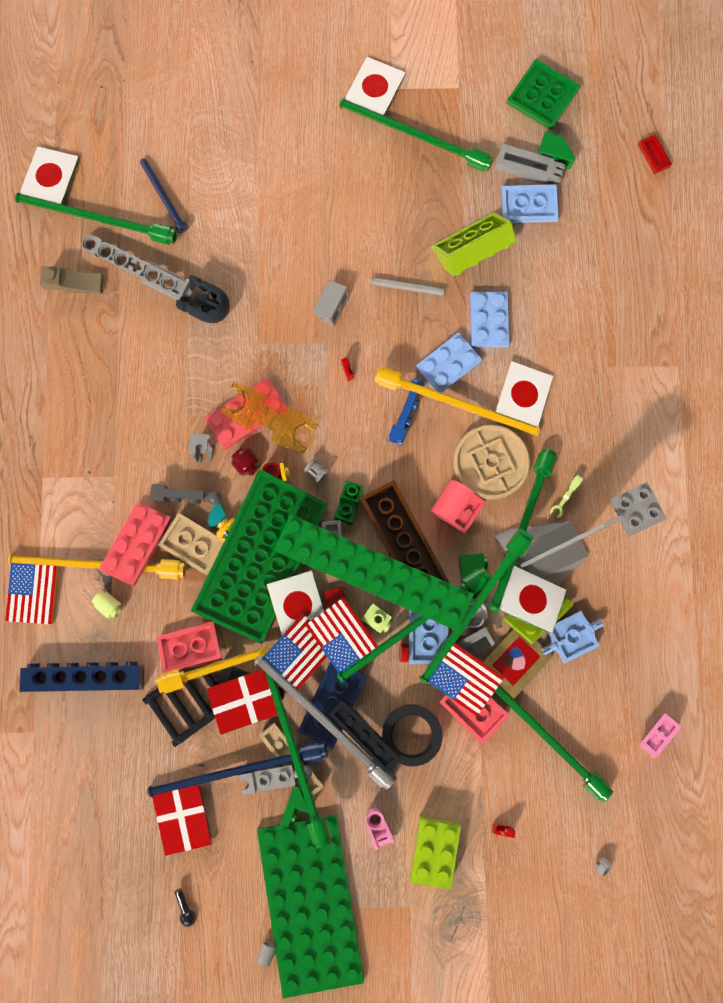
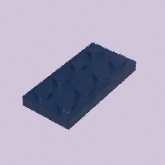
(326, 698)

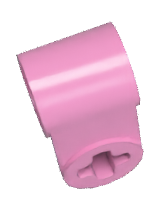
(379, 831)

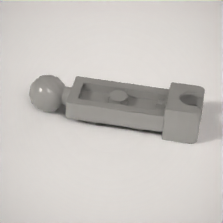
(272, 778)

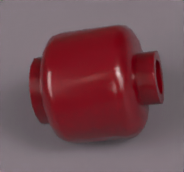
(245, 462)

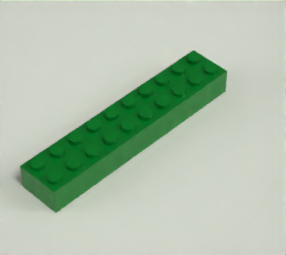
(374, 572)

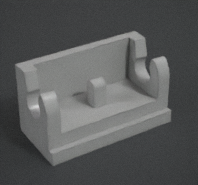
(331, 303)
(200, 445)
(477, 642)

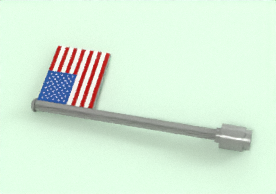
(290, 665)

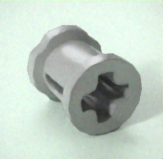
(316, 470)

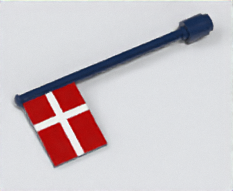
(181, 805)

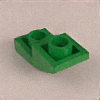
(348, 502)

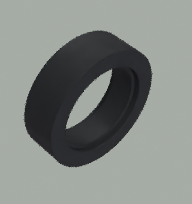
(436, 734)

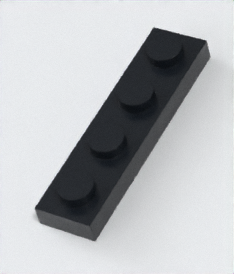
(364, 735)

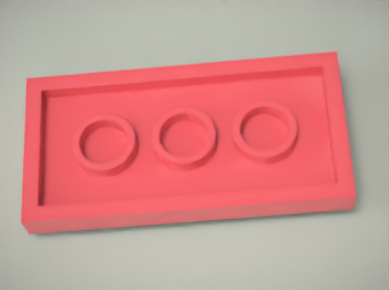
(230, 432)
(135, 544)

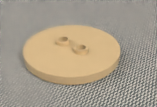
(491, 462)

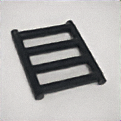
(193, 727)

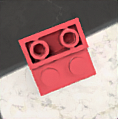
(458, 506)

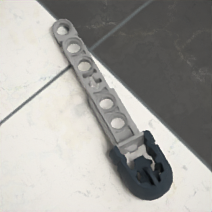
(181, 290)

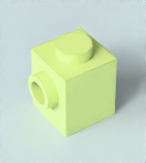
(377, 619)

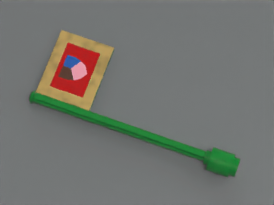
(518, 664)

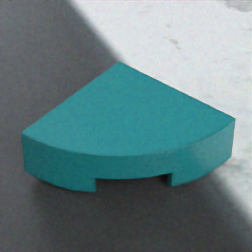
(216, 515)

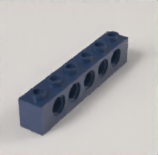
(31, 682)

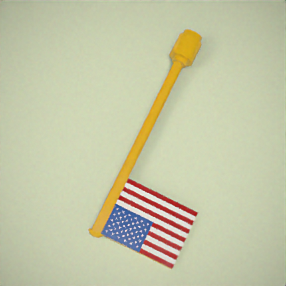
(35, 581)

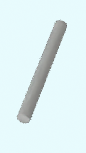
(407, 286)

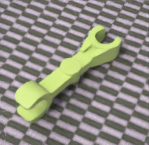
(573, 485)

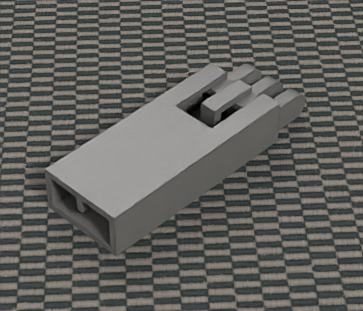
(521, 162)

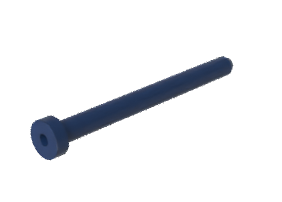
(181, 226)

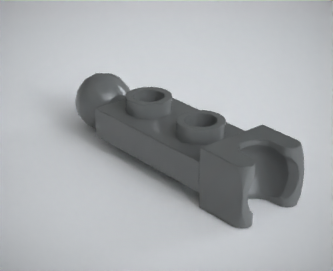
(161, 493)

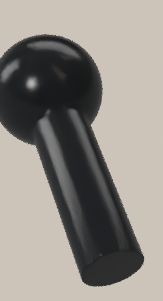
(187, 916)

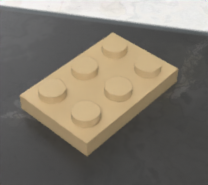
(191, 543)

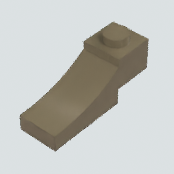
(70, 281)

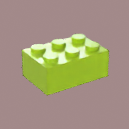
(435, 852)

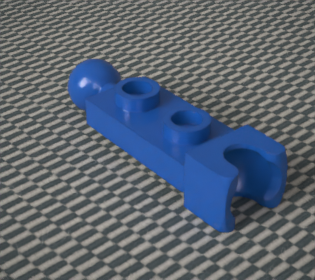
(398, 432)

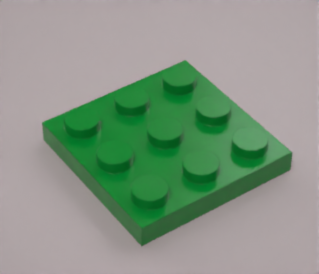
(543, 94)

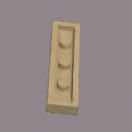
(277, 744)

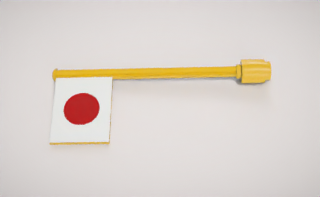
(518, 404)
(289, 599)

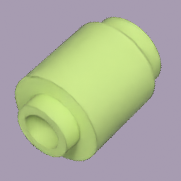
(107, 604)

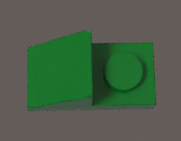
(297, 801)

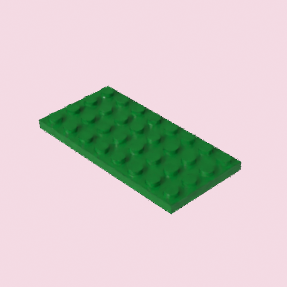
(237, 582)
(309, 909)

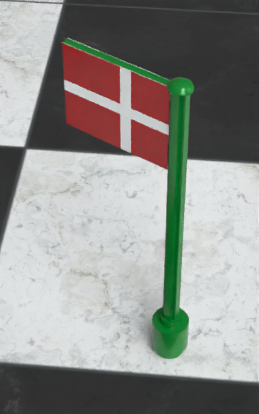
(255, 700)

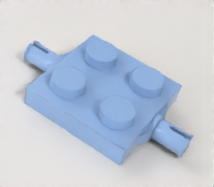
(573, 637)

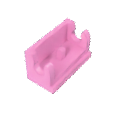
(660, 735)

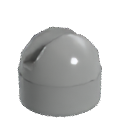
(604, 867)

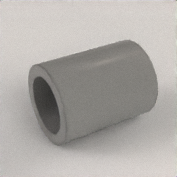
(266, 954)

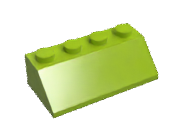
(474, 243)

